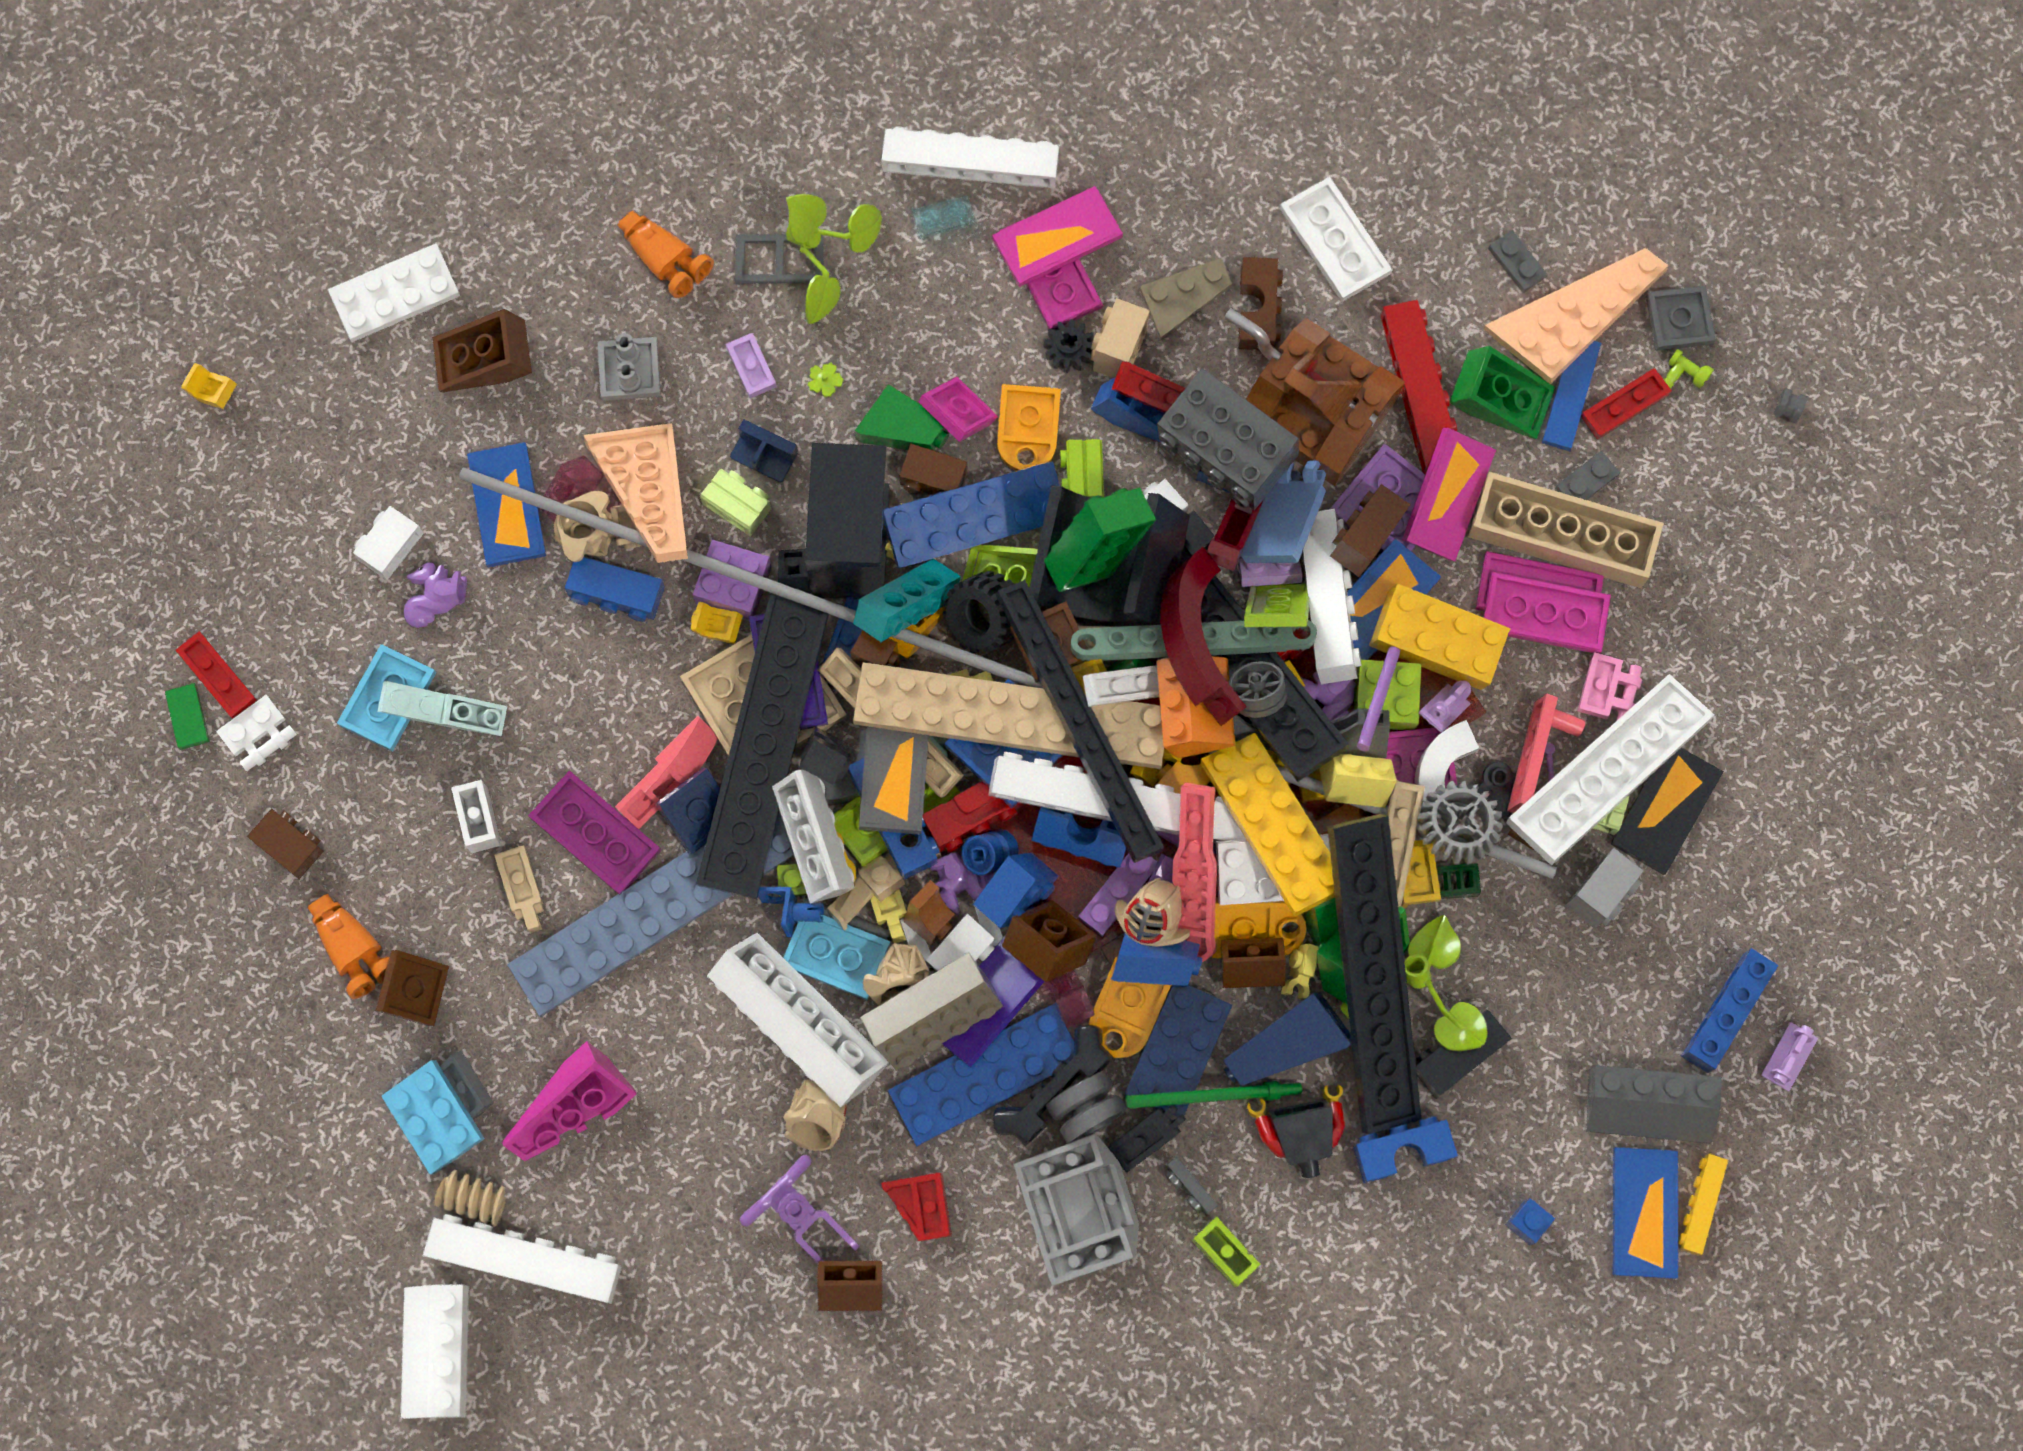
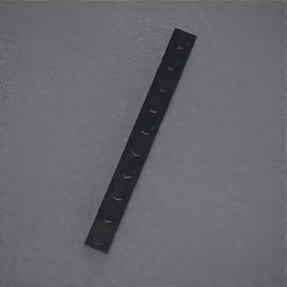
(1080, 722)

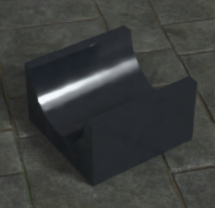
(846, 520)
(1135, 588)

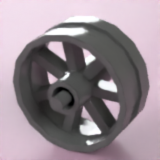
(1254, 683)

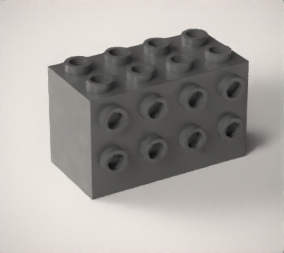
(1227, 440)

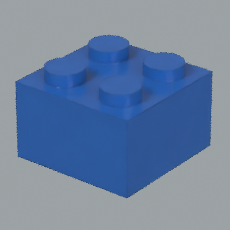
(1016, 888)

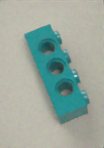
(905, 600)

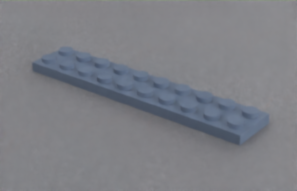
(624, 928)

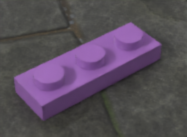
(1121, 885)

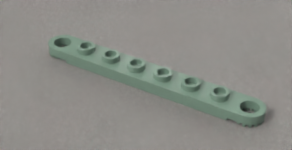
(1220, 637)

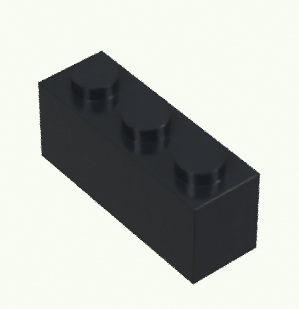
(1446, 1067)

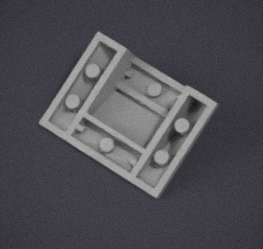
(1080, 1208)

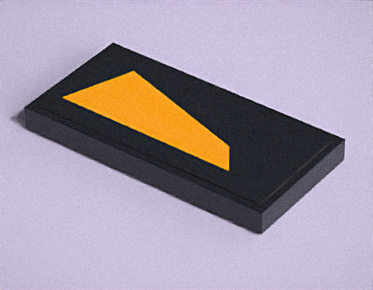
(1667, 810)

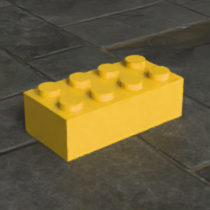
(1440, 636)

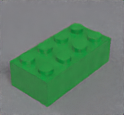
(1099, 538)

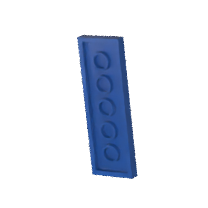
(969, 515)
(1012, 1063)

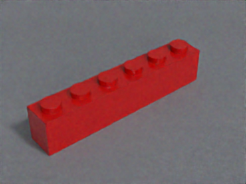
(1414, 363)

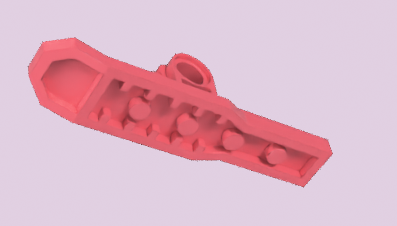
(1197, 866)

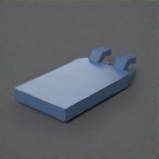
(1286, 517)

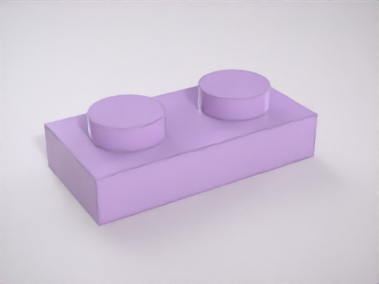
(751, 365)
(1269, 573)

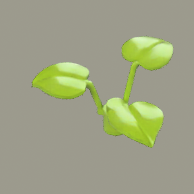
(805, 217)
(1440, 946)

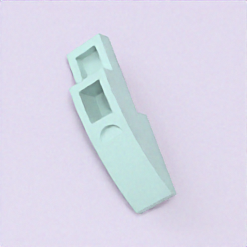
(442, 709)

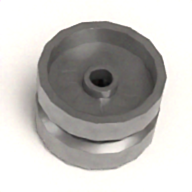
(1088, 1111)

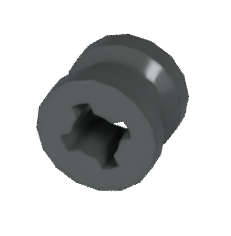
(1790, 405)

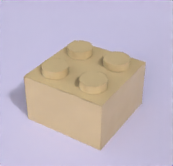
(1120, 337)

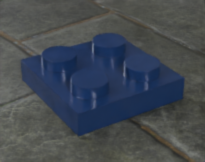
(691, 809)

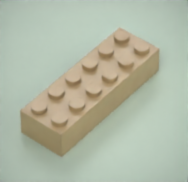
(1565, 530)

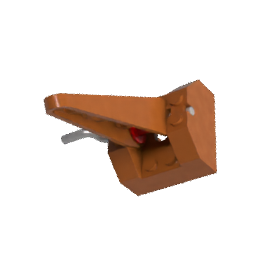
(1319, 370)

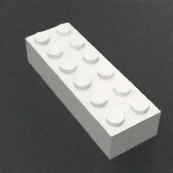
(798, 1019)

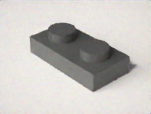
(1517, 261)
(1589, 477)
(466, 1084)
(1199, 1198)

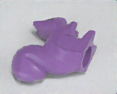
(439, 595)
(1334, 696)
(956, 879)

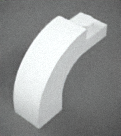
(1442, 751)

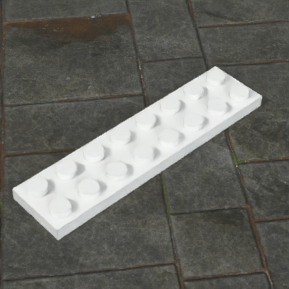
(1609, 769)

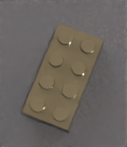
(932, 1012)

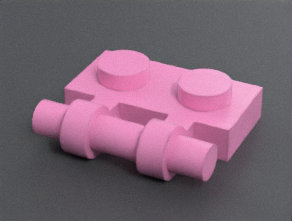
(1601, 684)

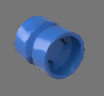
(988, 851)

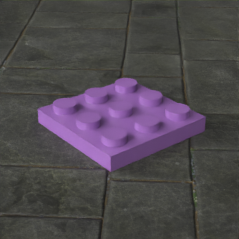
(1395, 474)

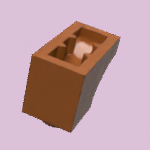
(929, 914)

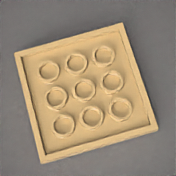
(720, 689)

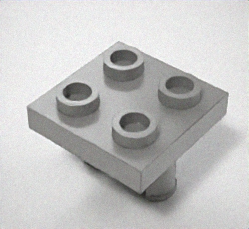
(629, 368)

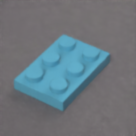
(362, 712)
(835, 954)
(432, 1117)

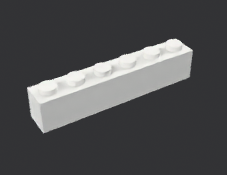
(970, 157)
(1330, 602)
(523, 1260)

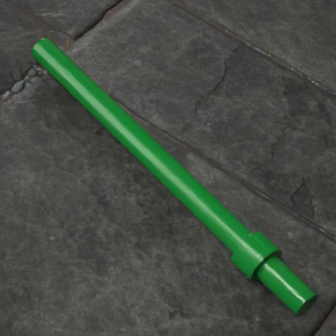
(1268, 1090)

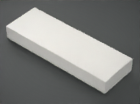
(1121, 686)

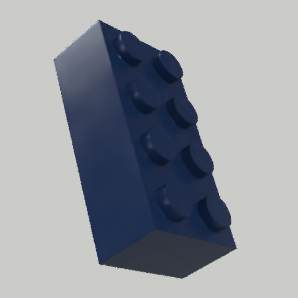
(1179, 1044)

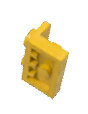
(1422, 876)

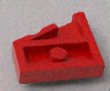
(922, 1204)

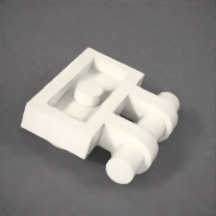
(251, 726)

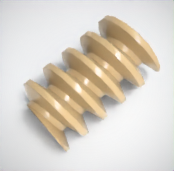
(471, 1198)

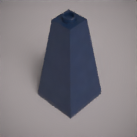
(1294, 1039)

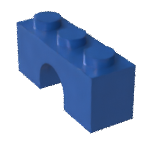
(1061, 831)
(1430, 1140)

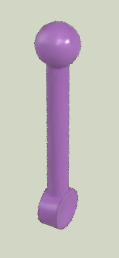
(1550, 749)

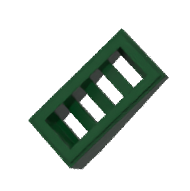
(1461, 892)

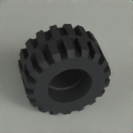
(965, 616)

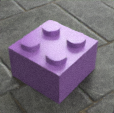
(726, 592)

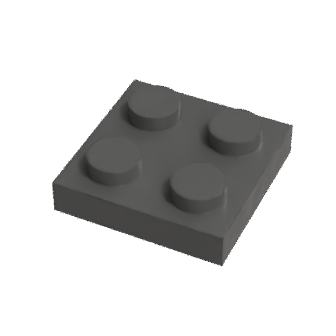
(1680, 318)

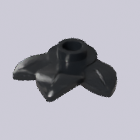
(1498, 791)

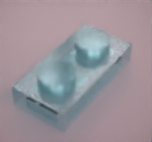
(943, 217)

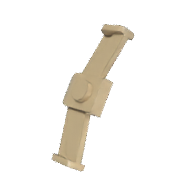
(876, 878)

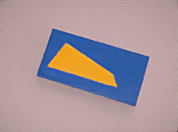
(507, 526)
(1369, 592)
(1645, 1213)

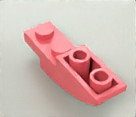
(675, 765)

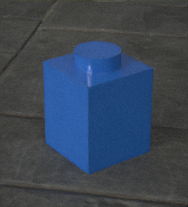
(1530, 1221)

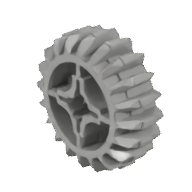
(1468, 831)

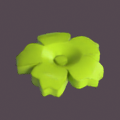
(825, 379)

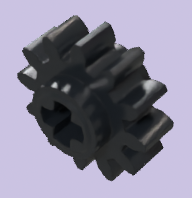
(1062, 353)

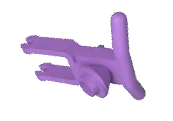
(794, 1208)

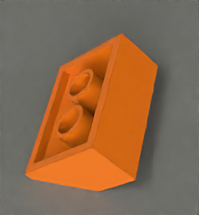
(1189, 728)

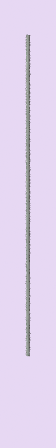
(905, 635)

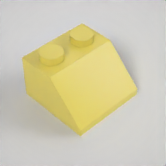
(1358, 780)

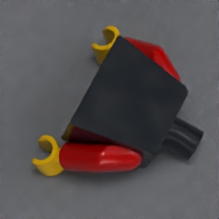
(1303, 1130)

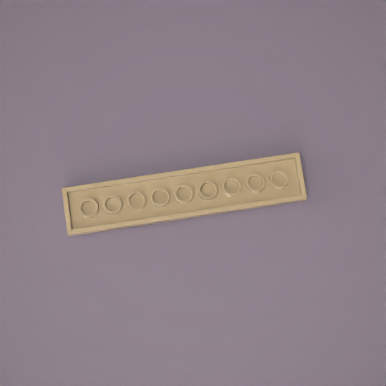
(997, 714)

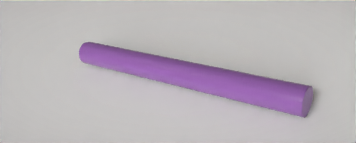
(1378, 699)

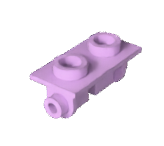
(1447, 705)
(1790, 1056)

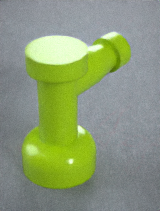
(1681, 364)

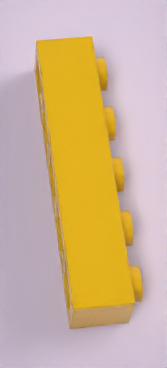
(1702, 1204)

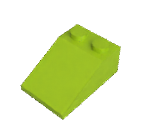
(1012, 562)

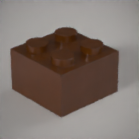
(1049, 941)

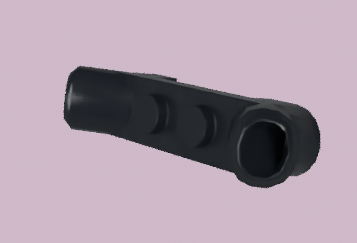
(1026, 1121)

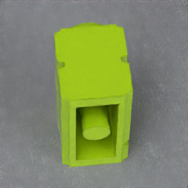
(1083, 467)
(1225, 1252)

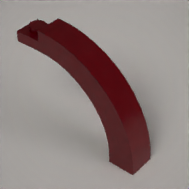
(1232, 535)
(1186, 641)

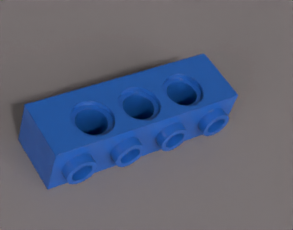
(907, 859)
(1729, 1010)

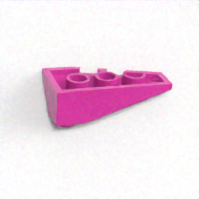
(577, 1092)

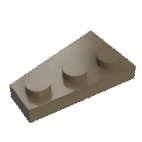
(1184, 294)

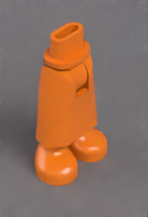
(663, 252)
(346, 944)

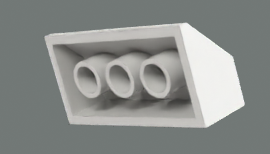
(813, 836)
(434, 1351)

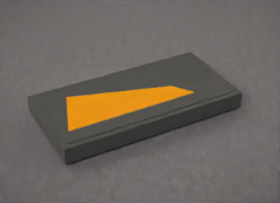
(893, 781)

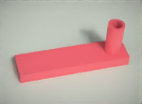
(1542, 719)

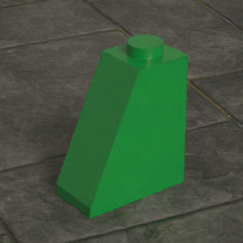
(898, 422)

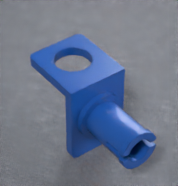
(792, 911)

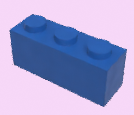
(614, 589)

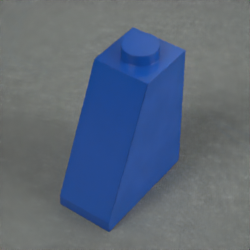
(1156, 964)

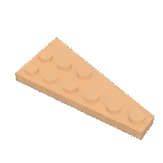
(1565, 323)
(646, 481)

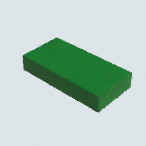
(187, 716)

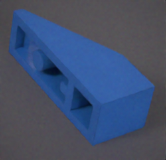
(1126, 412)

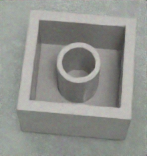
(1607, 885)

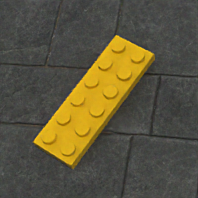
(1273, 823)

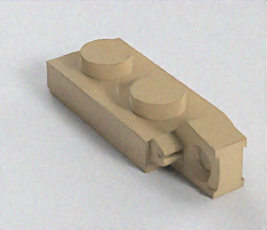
(521, 886)

